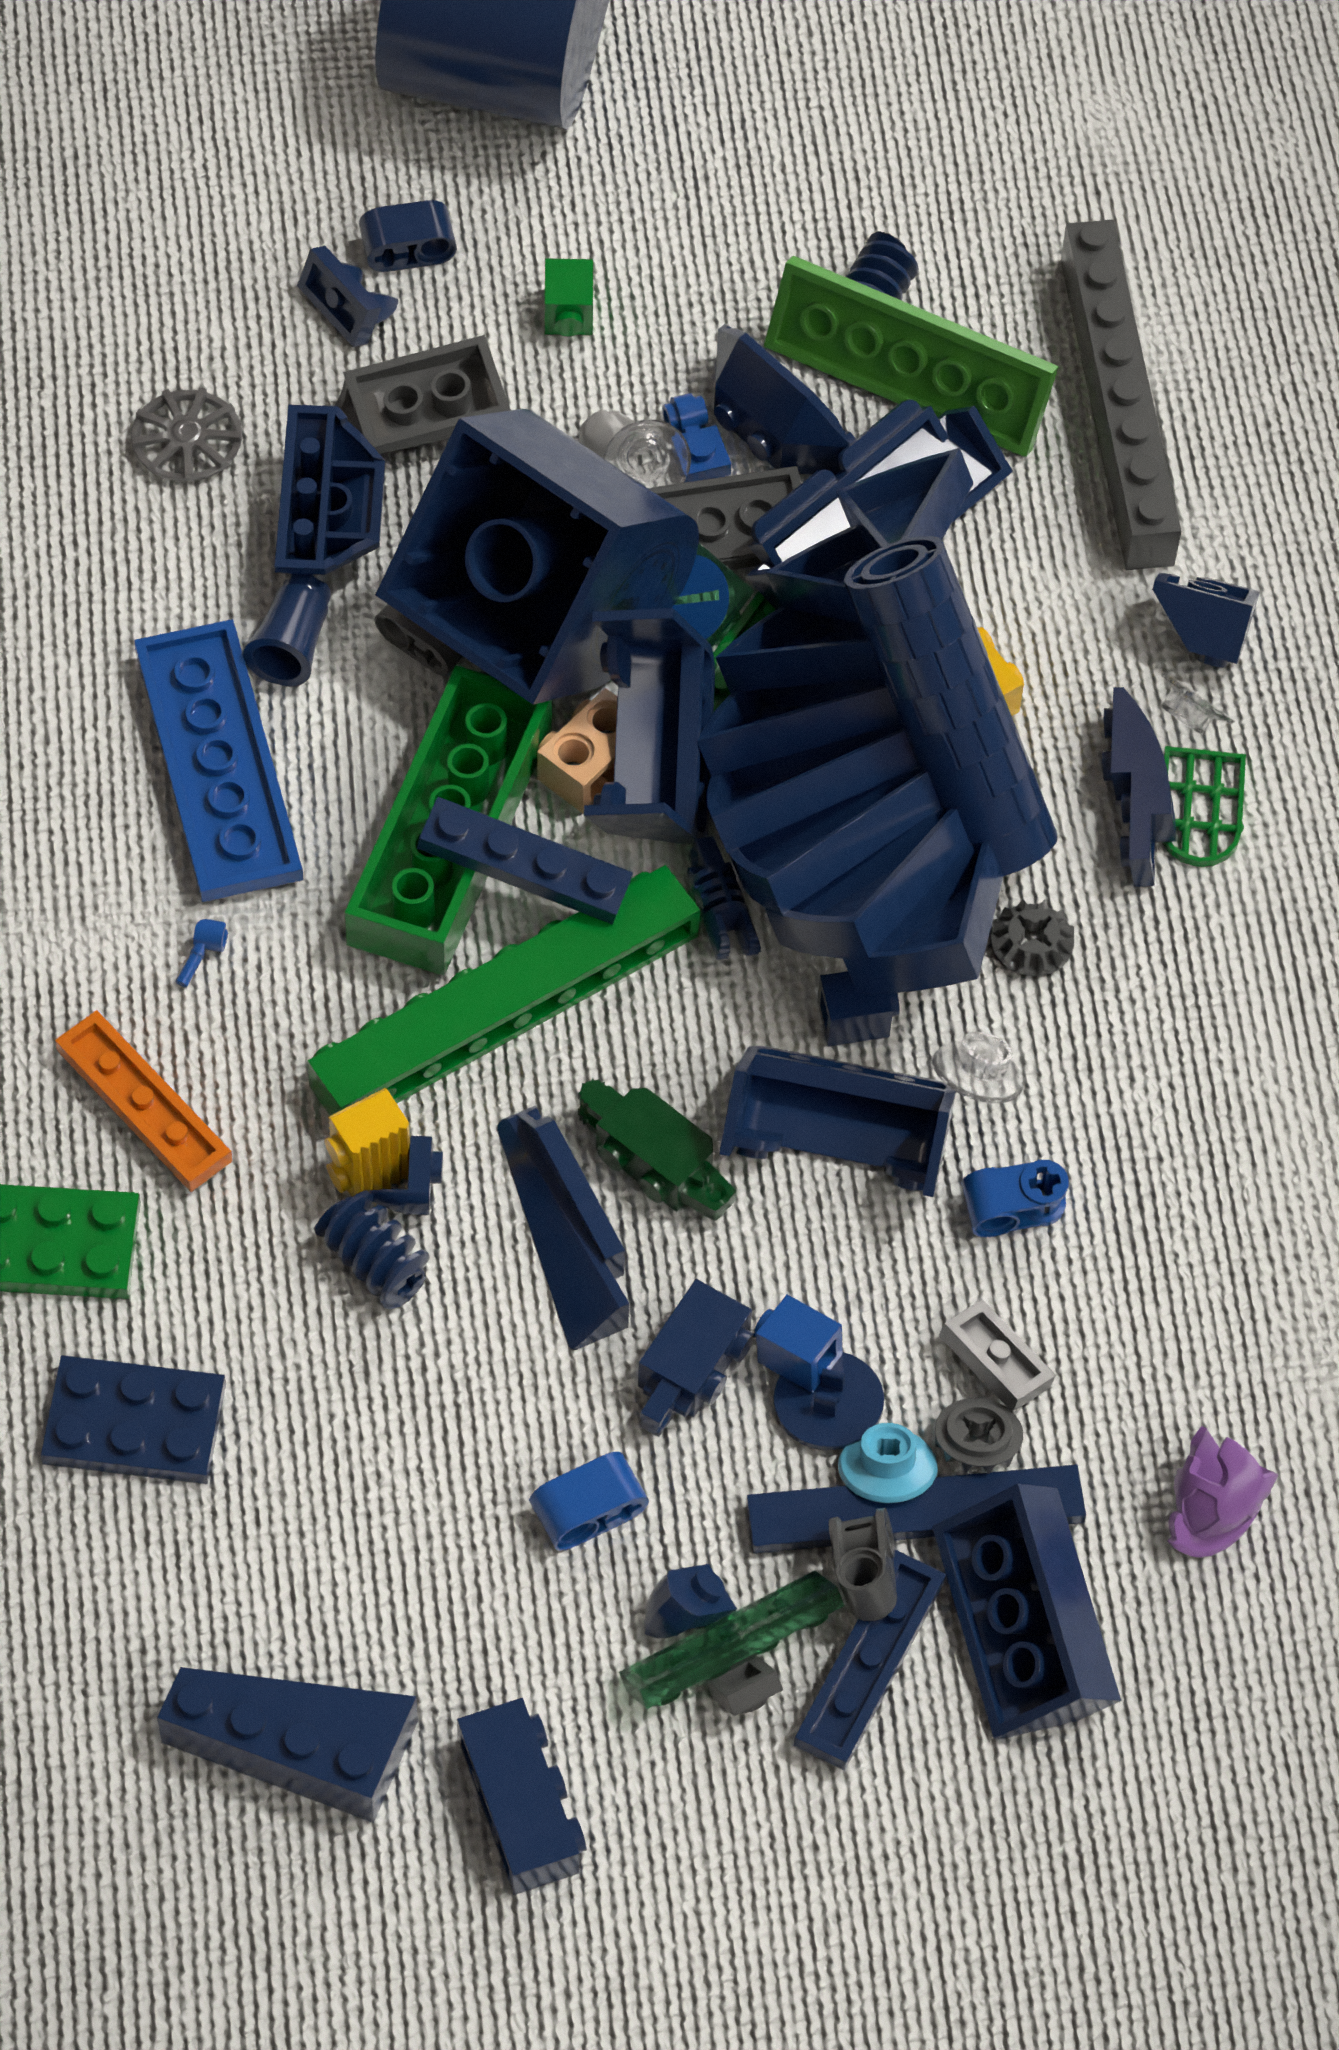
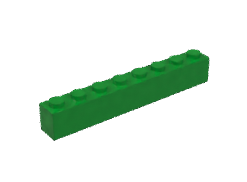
(505, 996)

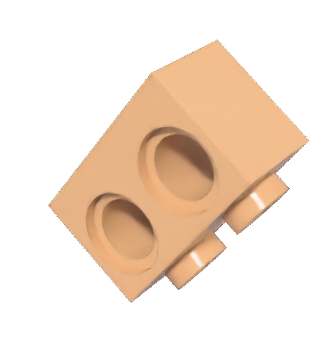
(581, 743)

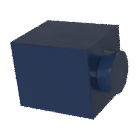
(853, 1016)

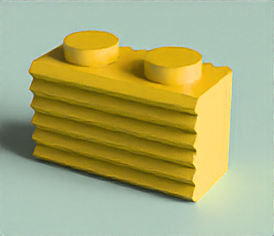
(368, 1145)

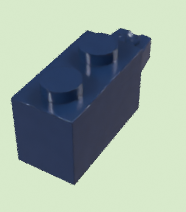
(692, 1354)

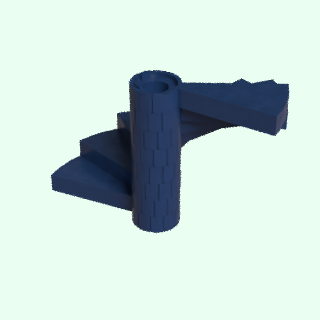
(871, 747)

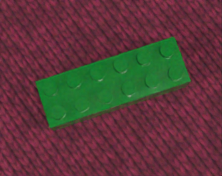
(474, 755)

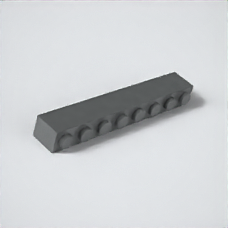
(1120, 396)

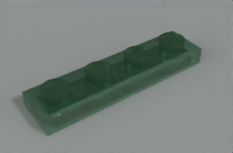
(745, 1632)

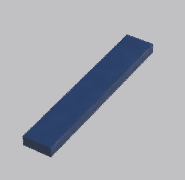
(802, 1516)

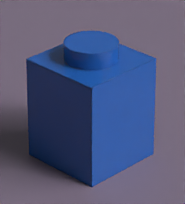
(798, 1342)

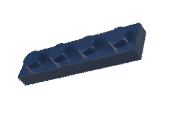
(525, 860)
(868, 1666)

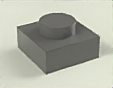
(745, 1685)

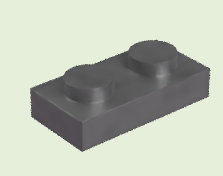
(997, 1355)

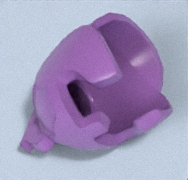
(1216, 1495)

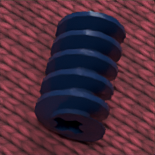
(884, 265)
(373, 1248)

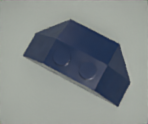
(773, 408)
(327, 493)

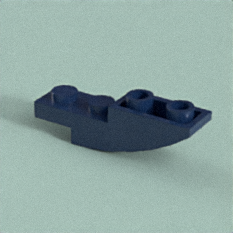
(1140, 784)

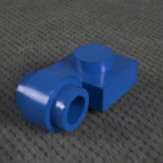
(706, 446)

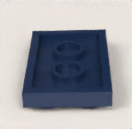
(133, 1419)

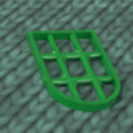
(1214, 792)

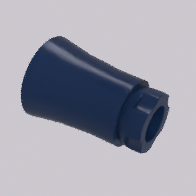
(289, 632)

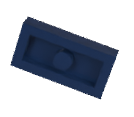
(341, 298)

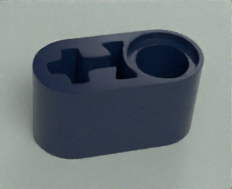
(407, 236)

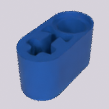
(588, 1501)

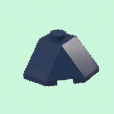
(1208, 616)

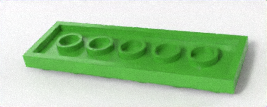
(908, 353)

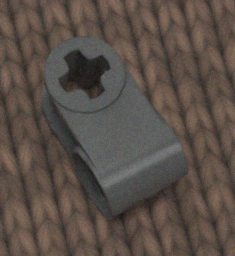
(862, 1556)

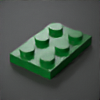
(67, 1241)

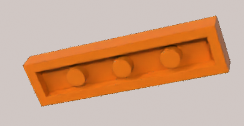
(144, 1101)

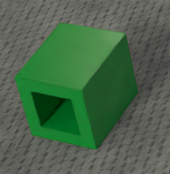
(568, 297)

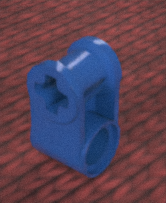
(1012, 1197)

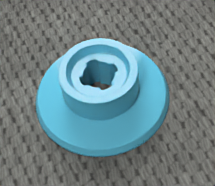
(888, 1464)

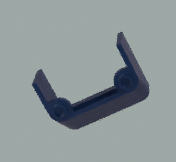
(662, 707)
(839, 1113)

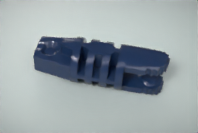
(720, 899)

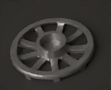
(186, 433)

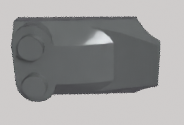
(422, 394)

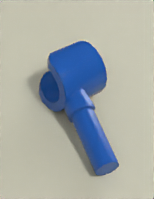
(207, 936)

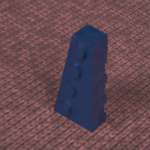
(293, 1734)

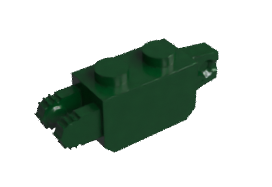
(655, 1148)

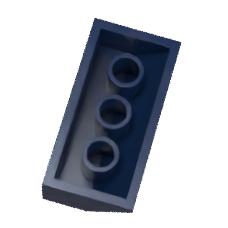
(1026, 1611)

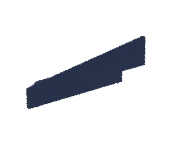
(568, 1229)

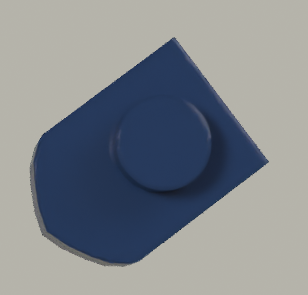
(424, 1170)
(686, 1601)

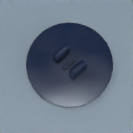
(837, 1410)

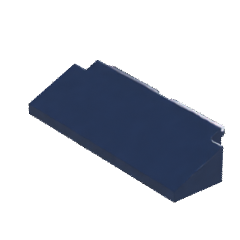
(899, 437)

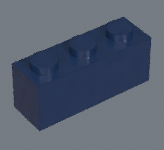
(520, 1795)

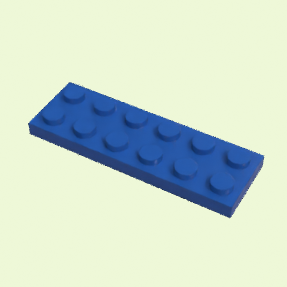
(218, 761)

